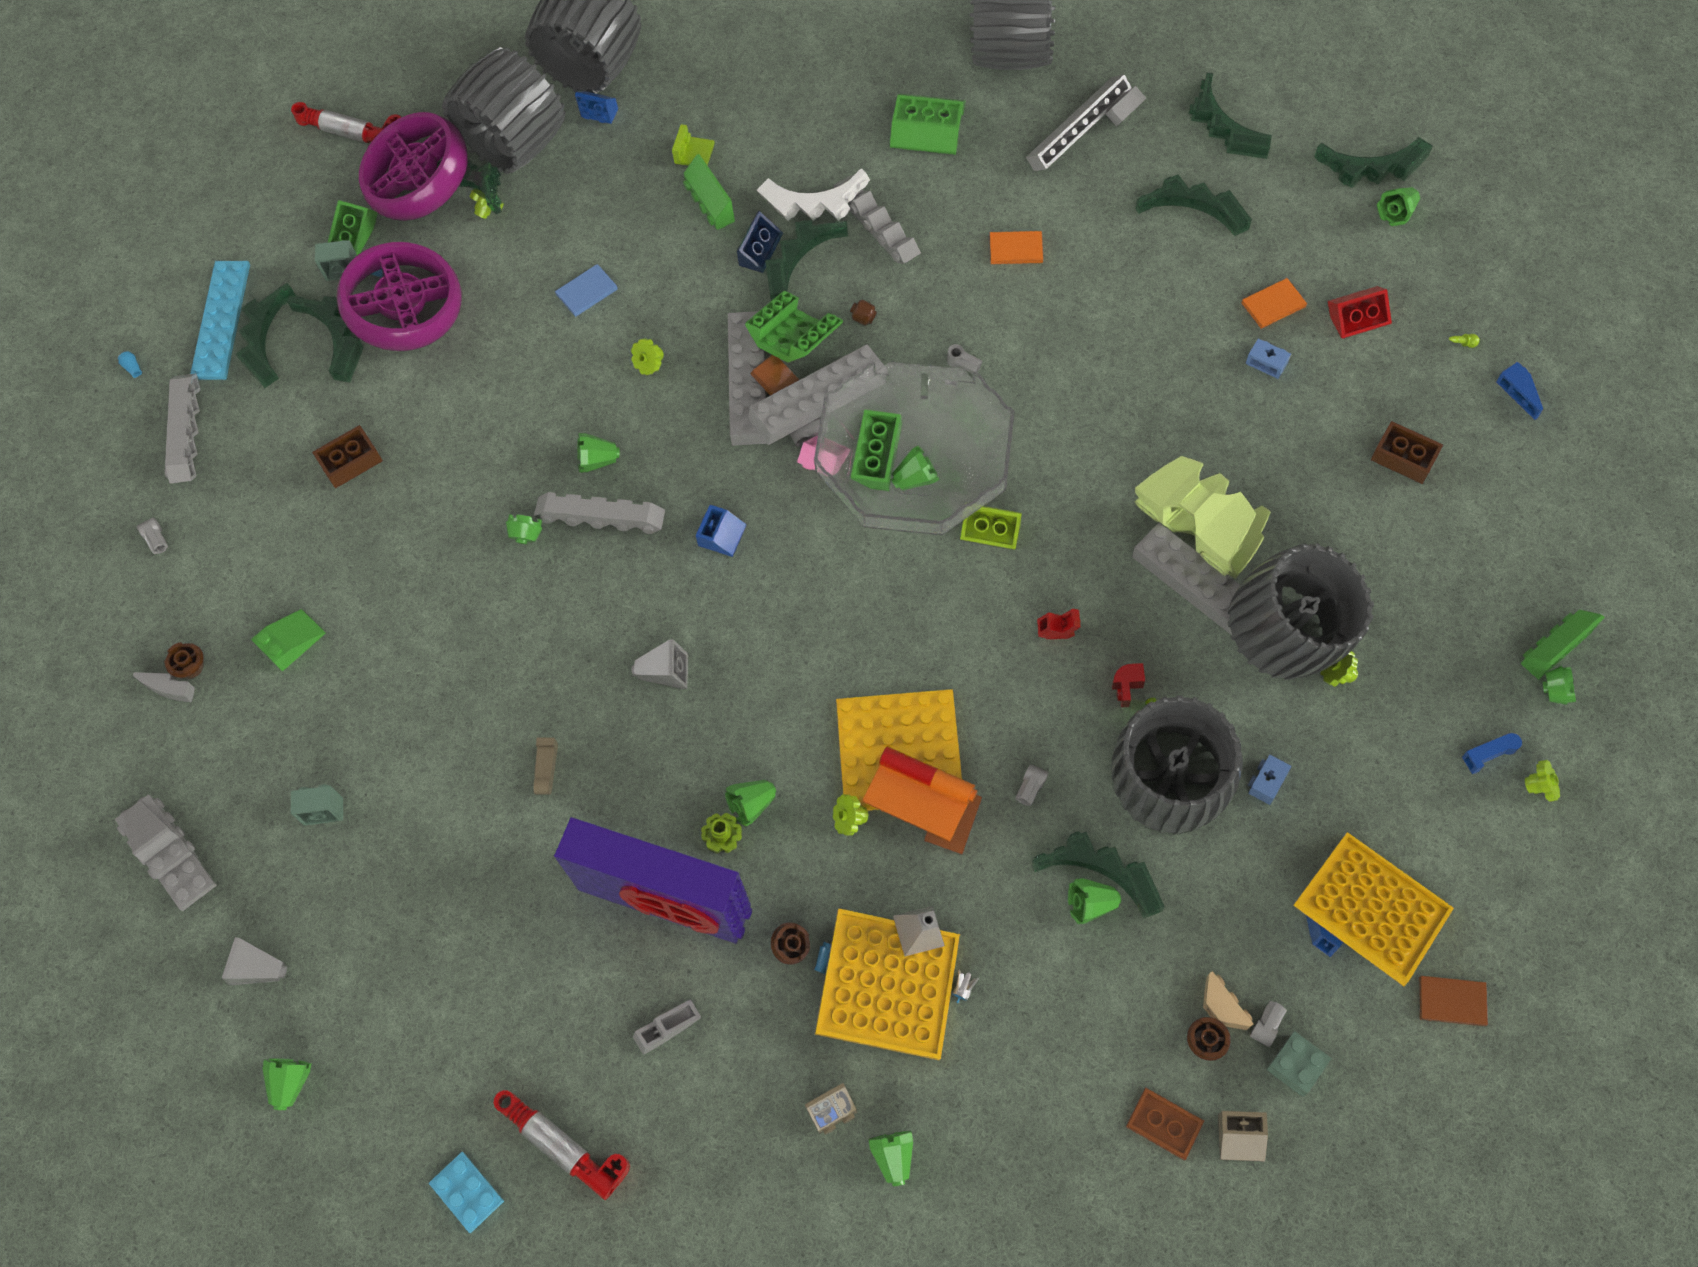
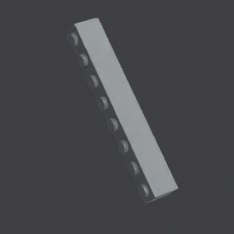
(1078, 123)

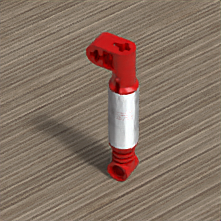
(338, 123)
(561, 1147)

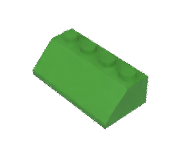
(708, 193)
(876, 449)
(1560, 642)

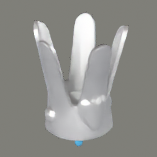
(963, 986)

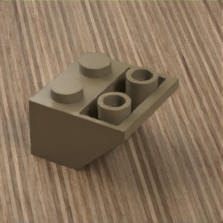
(1242, 1135)

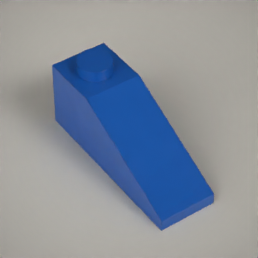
(1520, 386)

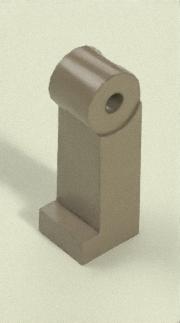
(545, 765)

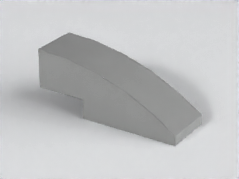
(1125, 106)
(166, 685)
(666, 1026)

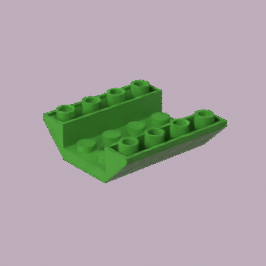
(926, 127)
(785, 324)

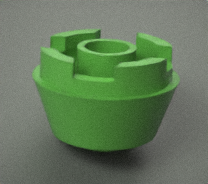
(523, 528)
(1560, 685)

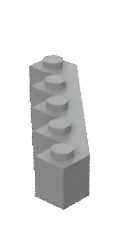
(879, 224)
(181, 428)
(599, 512)

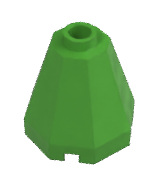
(1398, 205)
(595, 452)
(914, 471)
(749, 799)
(1091, 900)
(284, 1080)
(893, 1155)

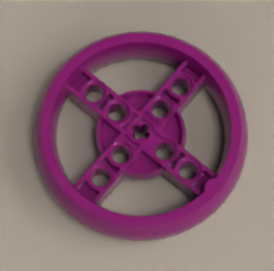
(413, 166)
(399, 296)

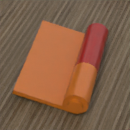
(919, 793)

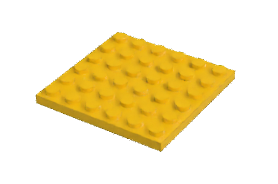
(908, 722)
(1374, 908)
(879, 994)

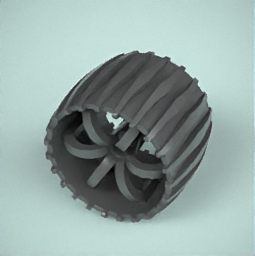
(1012, 34)
(583, 40)
(504, 109)
(1273, 633)
(1204, 726)

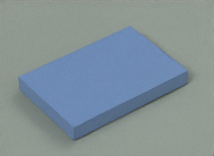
(586, 290)

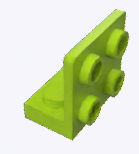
(687, 147)

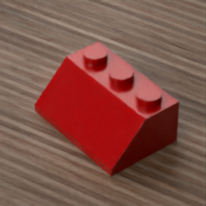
(1360, 311)

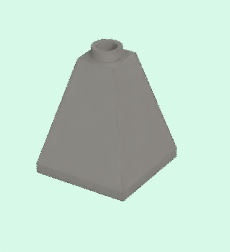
(663, 665)
(918, 931)
(251, 965)

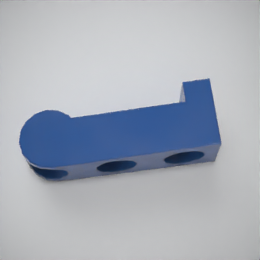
(1477, 756)

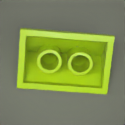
(992, 527)

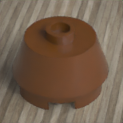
(184, 660)
(790, 943)
(1208, 1038)

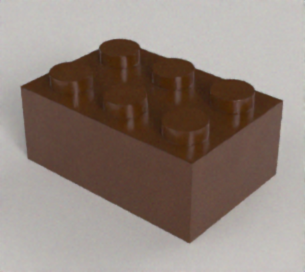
(1406, 452)
(347, 456)

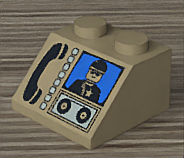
(831, 1109)

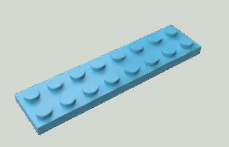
(220, 320)

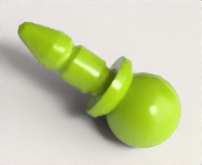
(1469, 340)

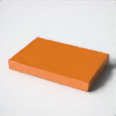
(1016, 247)
(1274, 303)

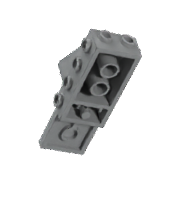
(165, 851)

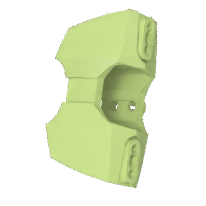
(1223, 524)

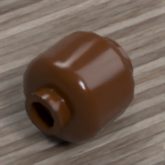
(863, 312)

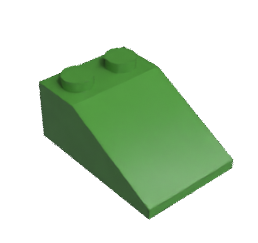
(352, 224)
(288, 638)

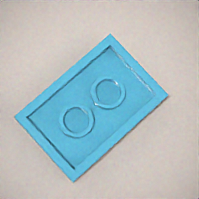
(466, 1192)

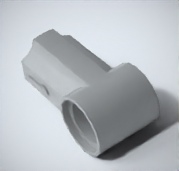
(962, 359)
(806, 432)
(151, 532)
(1033, 781)
(1266, 1028)

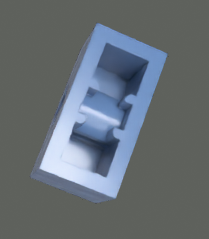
(1268, 358)
(1264, 789)

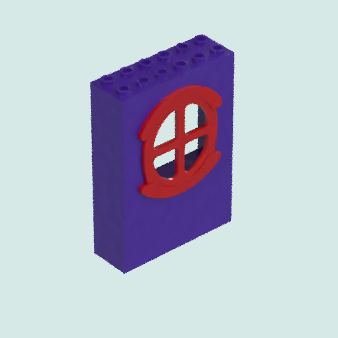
(654, 880)

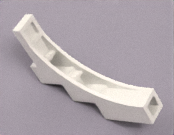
(813, 204)

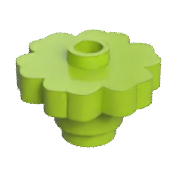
(481, 207)
(646, 356)
(1342, 671)
(1544, 781)
(849, 814)
(725, 840)

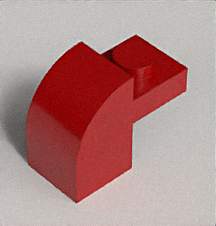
(1059, 626)
(1126, 678)

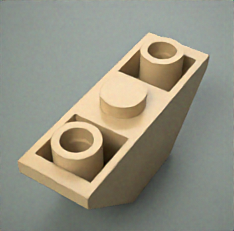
(1224, 1005)

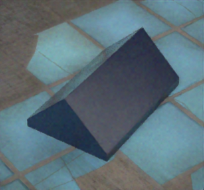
(758, 243)

